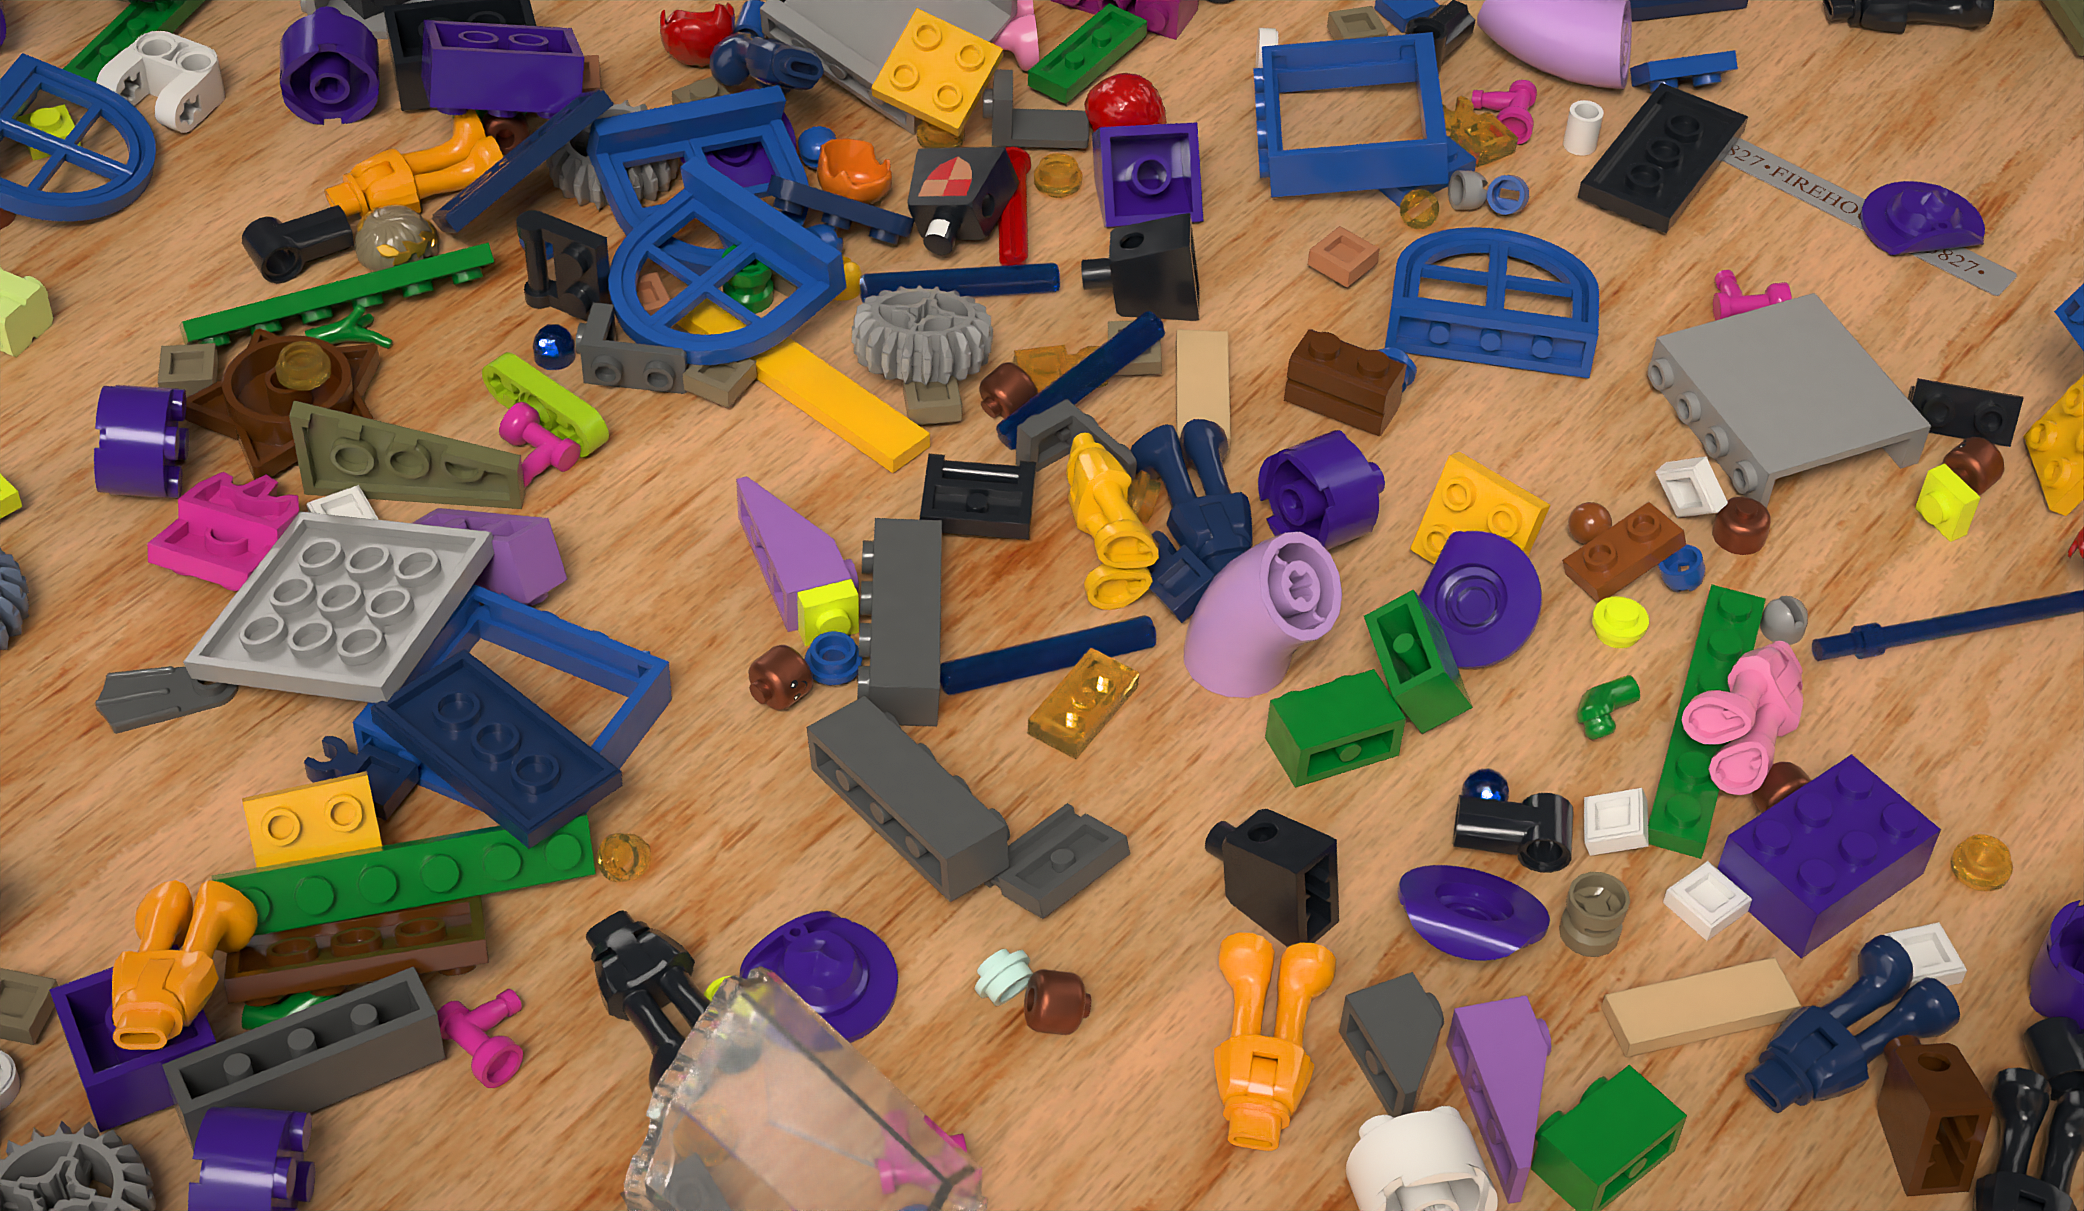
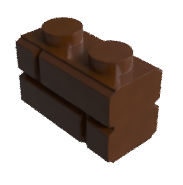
(1345, 381)

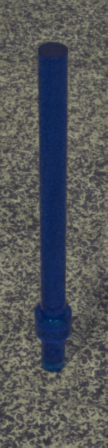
(1873, 640)

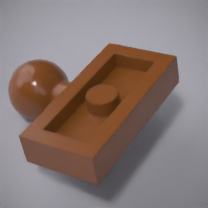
(1618, 552)

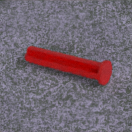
(1013, 220)

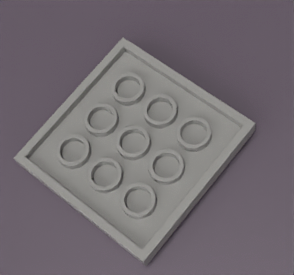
(341, 607)

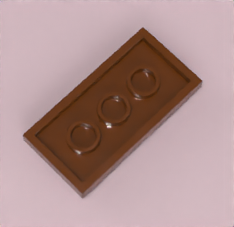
(358, 950)

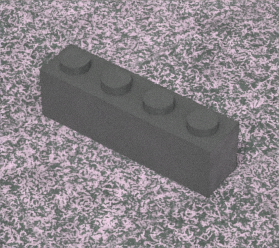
(904, 620)
(909, 798)
(312, 1054)

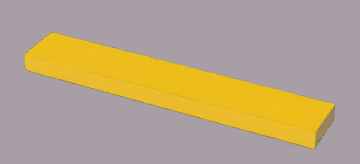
(824, 393)

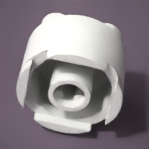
(1419, 1165)

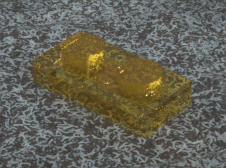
(1083, 703)

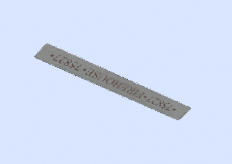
(1848, 208)

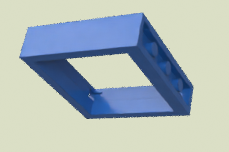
(1351, 65)
(551, 642)

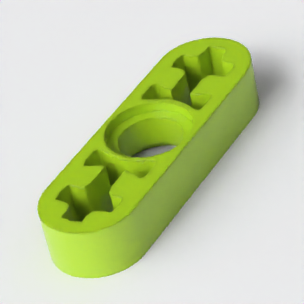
(560, 411)

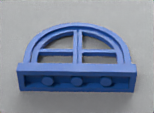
(688, 132)
(128, 181)
(759, 234)
(1489, 331)

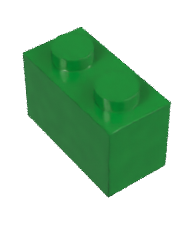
(1417, 662)
(1334, 727)
(1607, 1140)

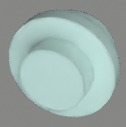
(1003, 976)

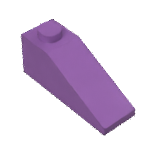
(524, 548)
(788, 549)
(1502, 1066)

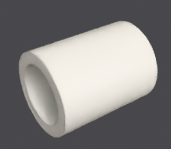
(1583, 128)

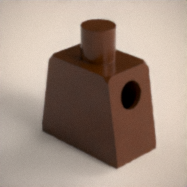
(1932, 1116)

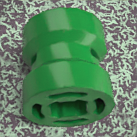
(751, 285)

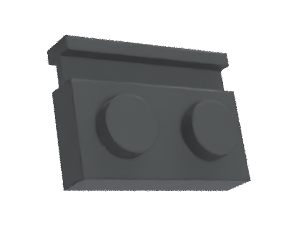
(1059, 860)

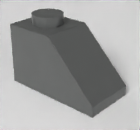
(1393, 1038)

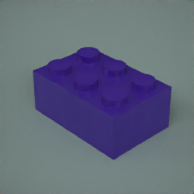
(500, 68)
(1828, 854)

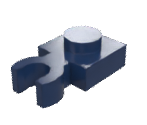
(1178, 578)
(388, 774)

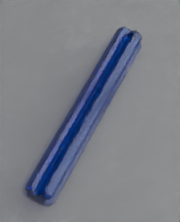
(969, 281)
(1087, 373)
(1045, 655)

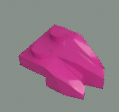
(224, 529)

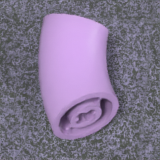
(1565, 38)
(1260, 614)

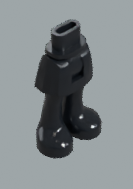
(1894, 14)
(638, 976)
(2020, 1105)

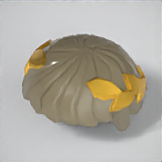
(394, 237)

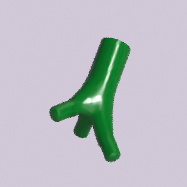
(350, 330)

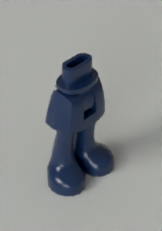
(766, 61)
(1211, 525)
(1817, 1055)

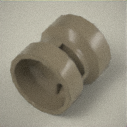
(1594, 914)

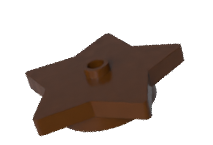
(257, 407)

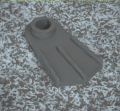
(157, 695)

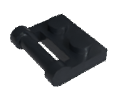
(579, 264)
(979, 497)

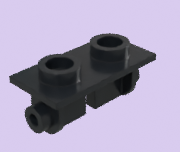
(1967, 411)

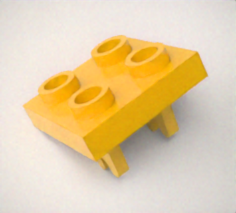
(937, 72)
(2058, 450)
(1477, 500)
(312, 820)

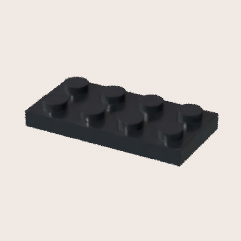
(1662, 157)

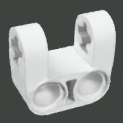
(174, 70)

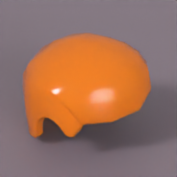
(851, 170)

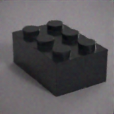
(406, 28)

